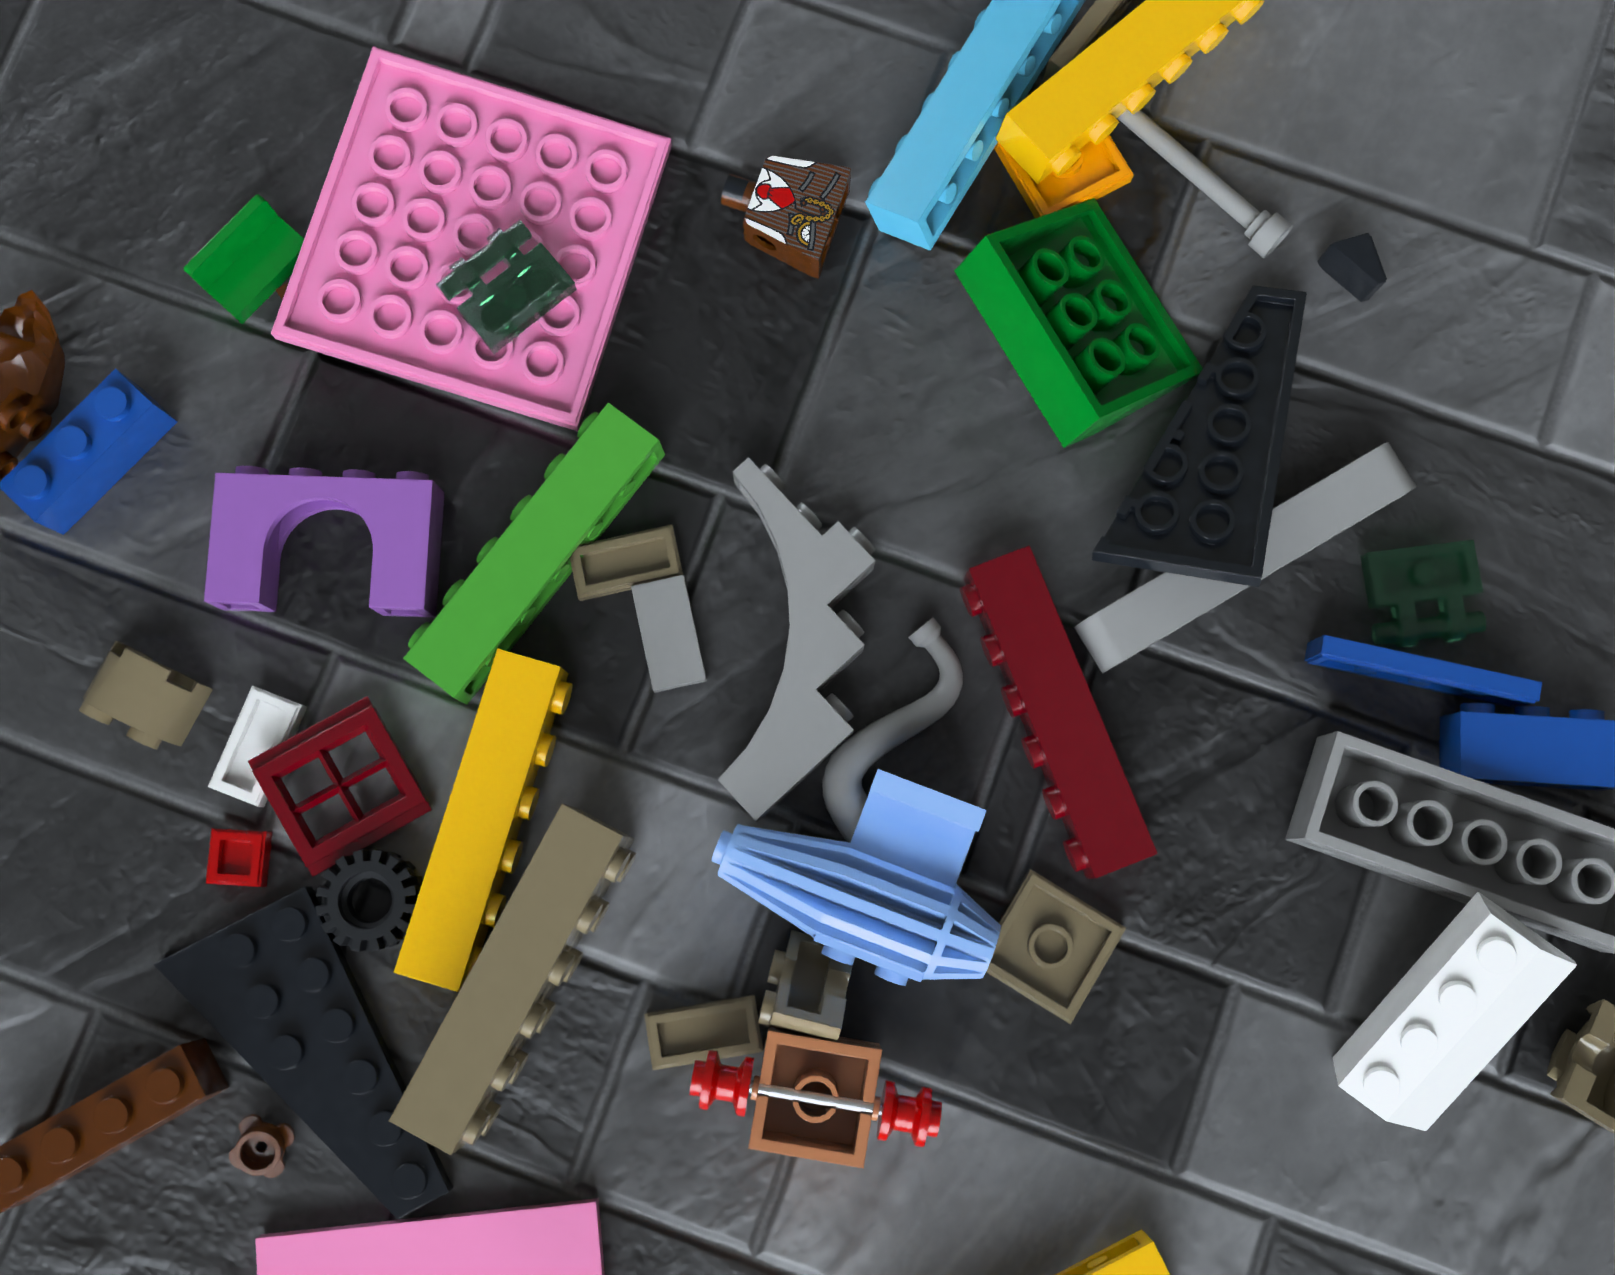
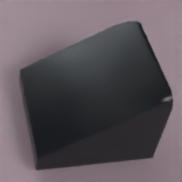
(1355, 266)

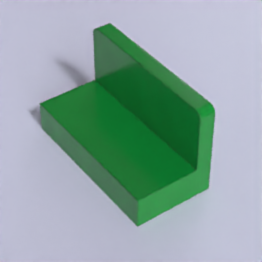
(247, 259)

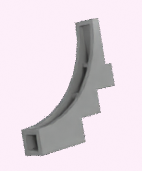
(818, 574)

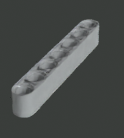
(1294, 530)

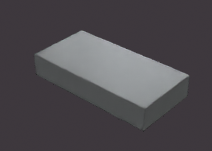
(668, 633)

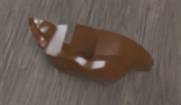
(29, 376)

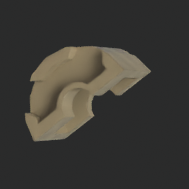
(145, 696)
(808, 990)
(1586, 1066)

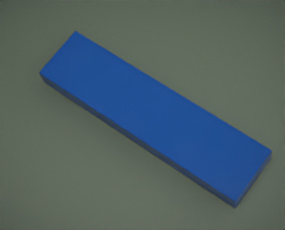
(1422, 672)

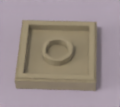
(1052, 946)

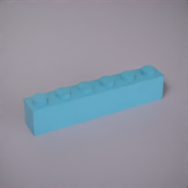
(964, 115)

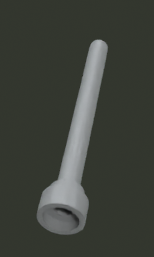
(1262, 228)

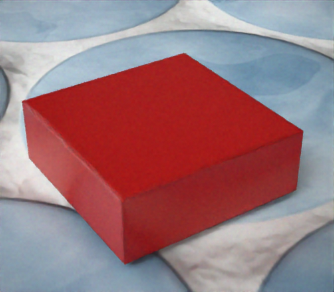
(239, 857)

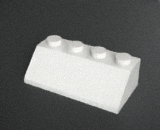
(1449, 1015)

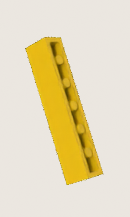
(1113, 76)
(484, 819)

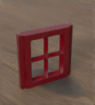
(316, 743)

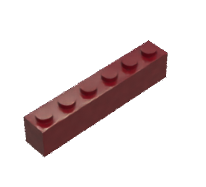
(1057, 713)

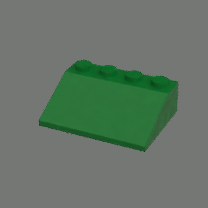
(1076, 319)

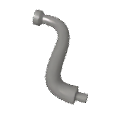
(852, 759)

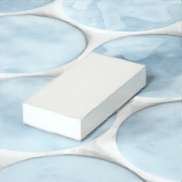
(262, 724)

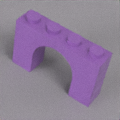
(260, 510)

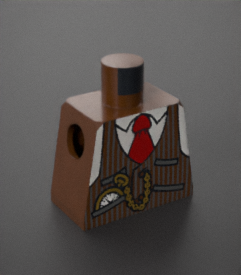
(791, 209)

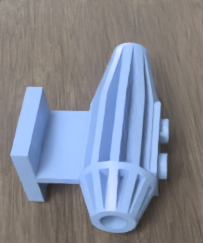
(883, 893)

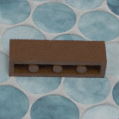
(107, 1121)

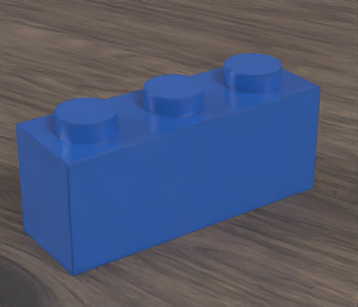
(87, 453)
(1529, 747)

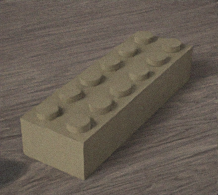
(512, 981)

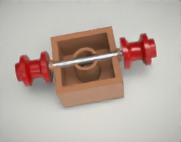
(816, 1098)

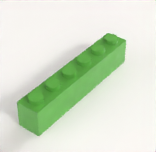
(533, 555)

